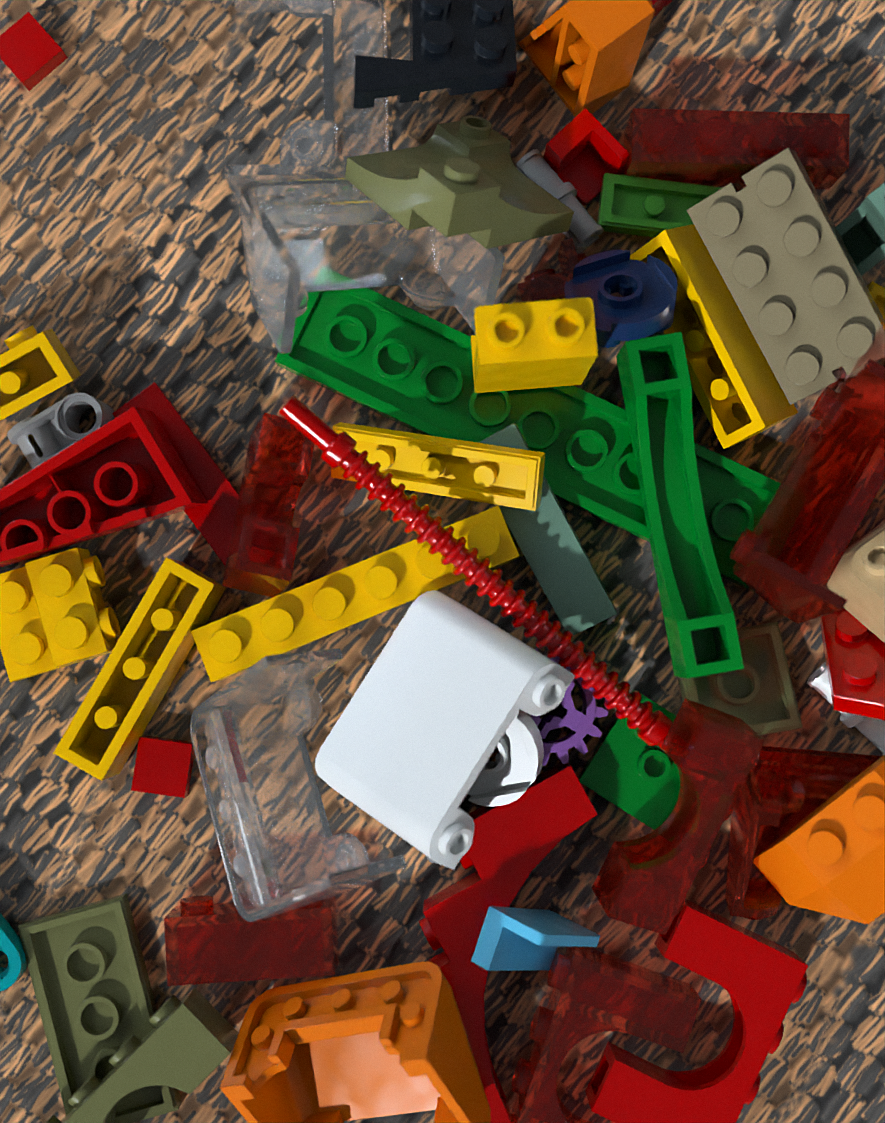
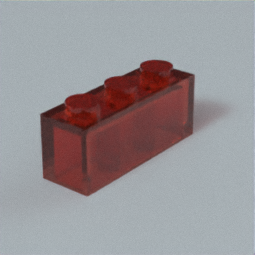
(218, 946)

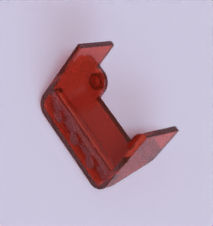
(819, 501)

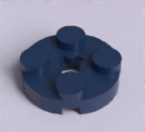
(646, 289)

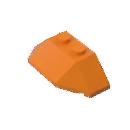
(835, 853)

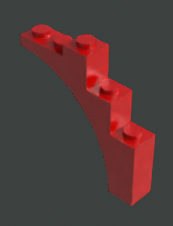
(504, 852)

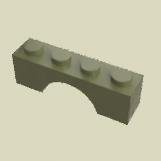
(177, 1053)

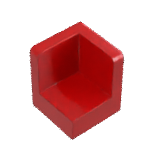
(584, 154)

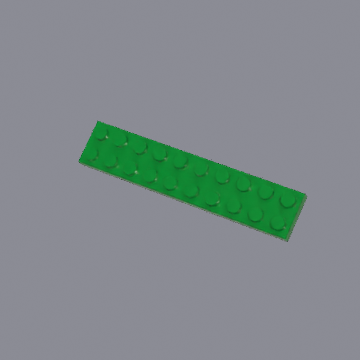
(425, 380)

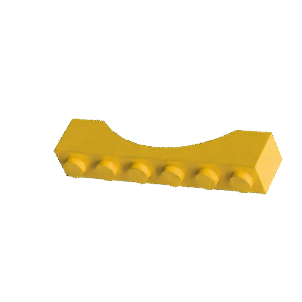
(344, 598)

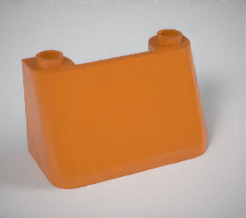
(356, 1051)

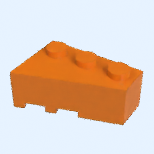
(590, 49)

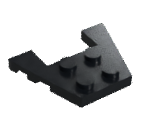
(452, 47)

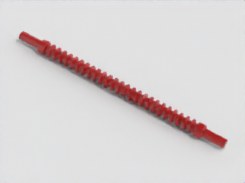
(341, 451)

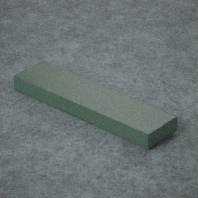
(556, 552)

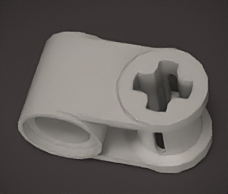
(57, 427)

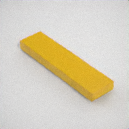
(452, 466)

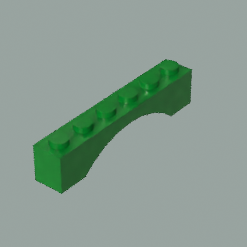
(689, 582)

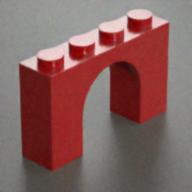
(761, 986)

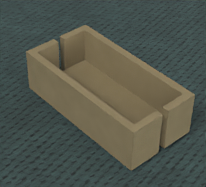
(791, 276)

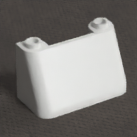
(433, 720)

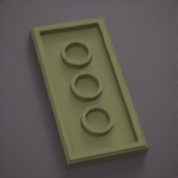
(93, 997)

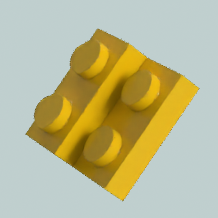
(54, 614)

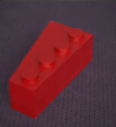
(96, 488)

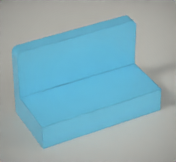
(526, 939)

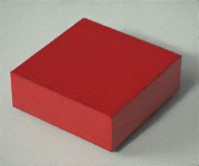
(30, 51)
(163, 766)

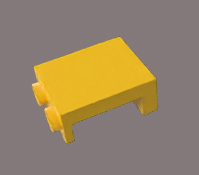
(533, 344)

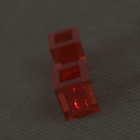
(262, 533)

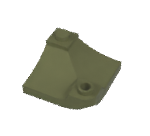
(460, 186)

